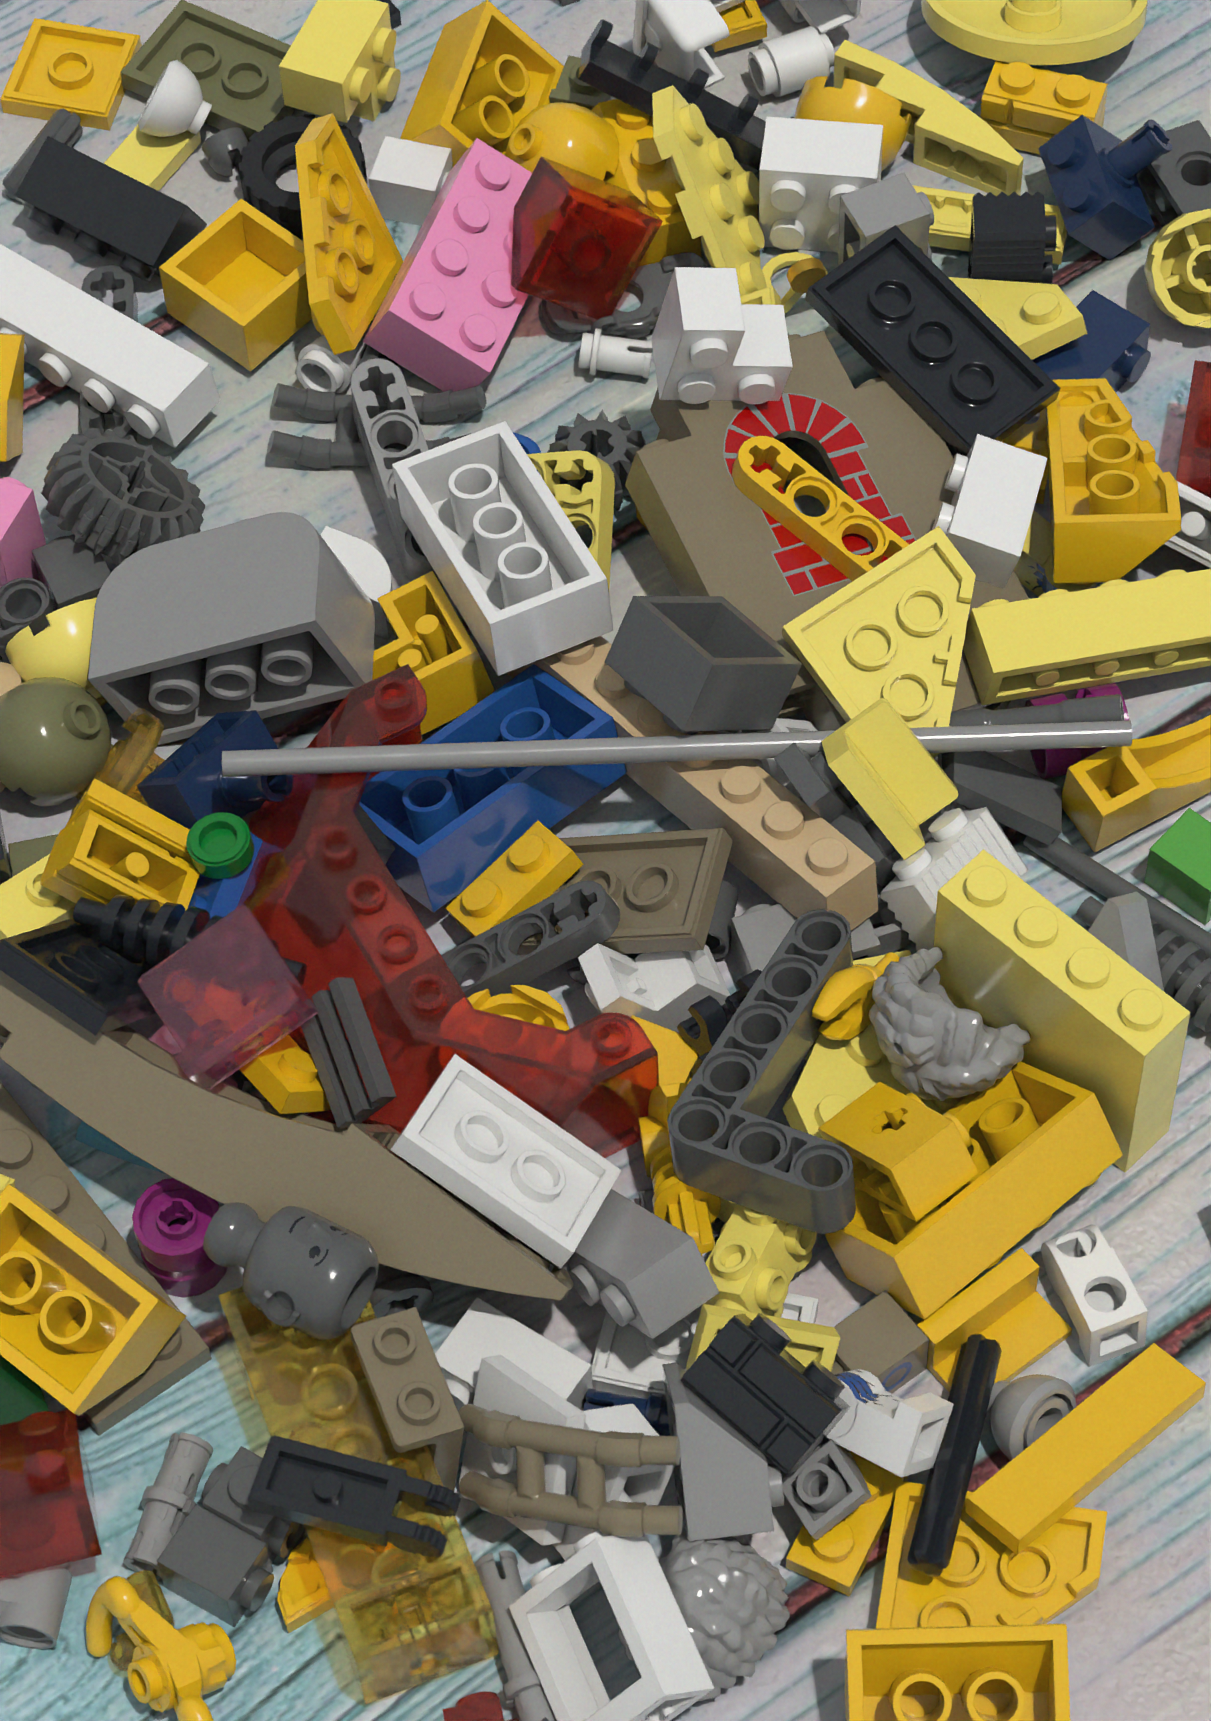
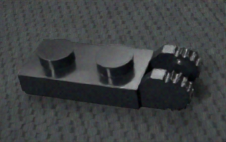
(349, 1496)

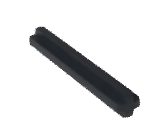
(953, 1467)

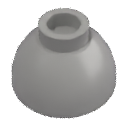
(1027, 1410)

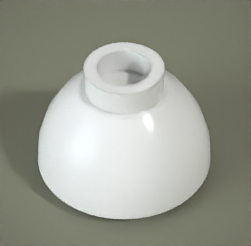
(174, 104)

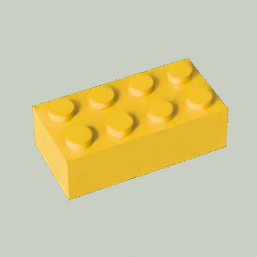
(1033, 1150)

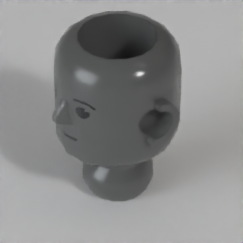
(296, 1266)

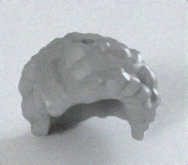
(932, 1042)
(728, 1603)

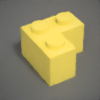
(342, 61)

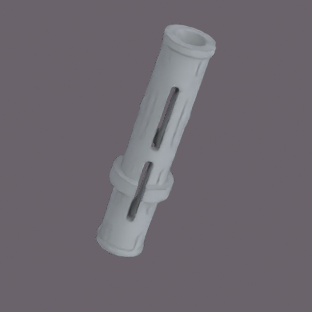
(523, 1686)

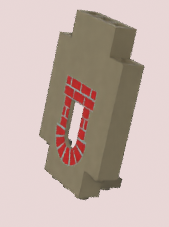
(733, 549)

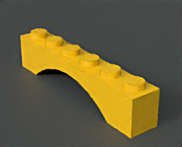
(1137, 783)

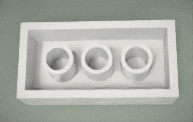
(503, 548)

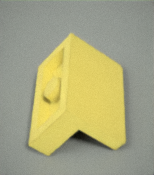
(889, 774)

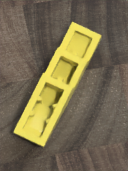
(943, 130)

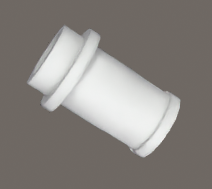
(615, 354)

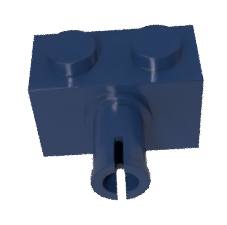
(1098, 182)
(192, 778)

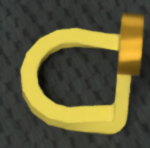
(802, 274)

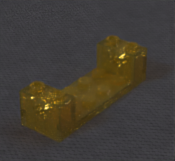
(322, 1398)

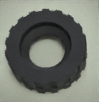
(271, 152)

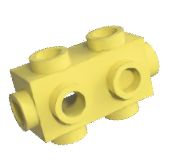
(756, 1259)

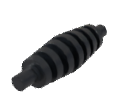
(152, 930)

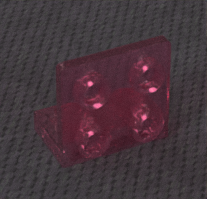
(226, 997)

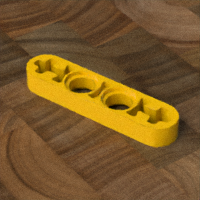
(821, 532)

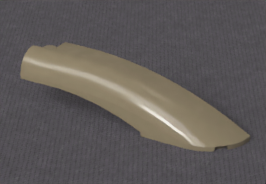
(252, 1155)

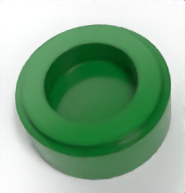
(220, 845)

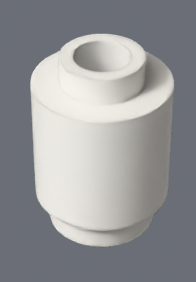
(790, 60)

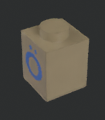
(882, 1342)

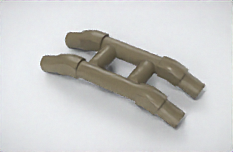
(592, 1453)

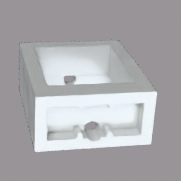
(647, 1617)

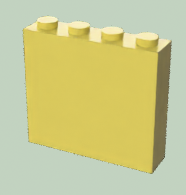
(1078, 1000)

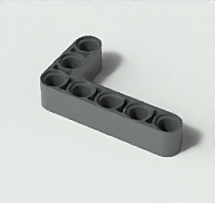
(720, 1119)

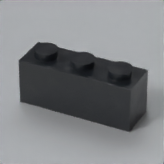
(106, 209)

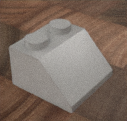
(720, 1475)

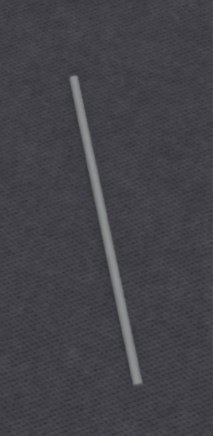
(651, 749)

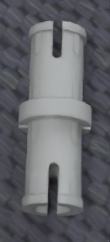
(168, 1500)

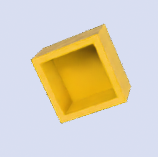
(240, 285)

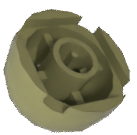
(51, 739)

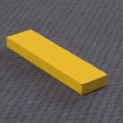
(1084, 1448)

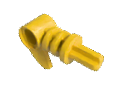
(673, 1200)

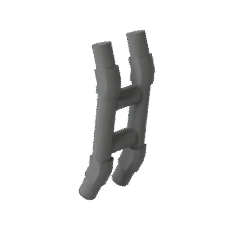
(347, 448)

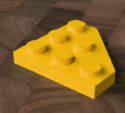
(344, 237)
(986, 1578)

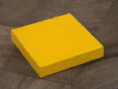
(70, 70)

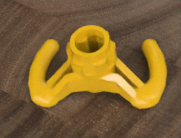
(168, 1664)

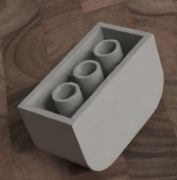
(231, 625)

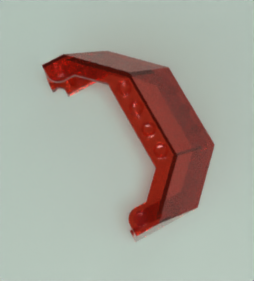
(343, 915)

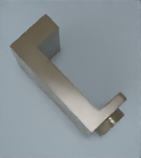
(410, 1389)

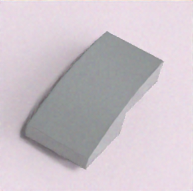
(825, 1488)

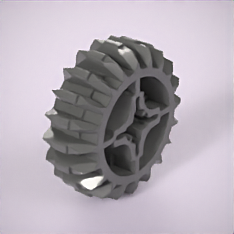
(119, 494)

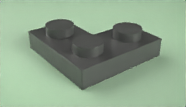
(836, 805)

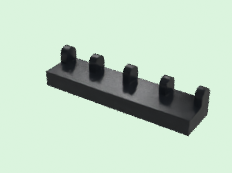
(636, 78)

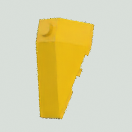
(1104, 487)

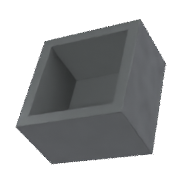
(702, 663)

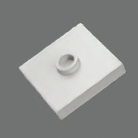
(514, 1392)

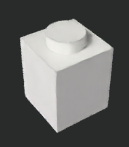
(408, 178)

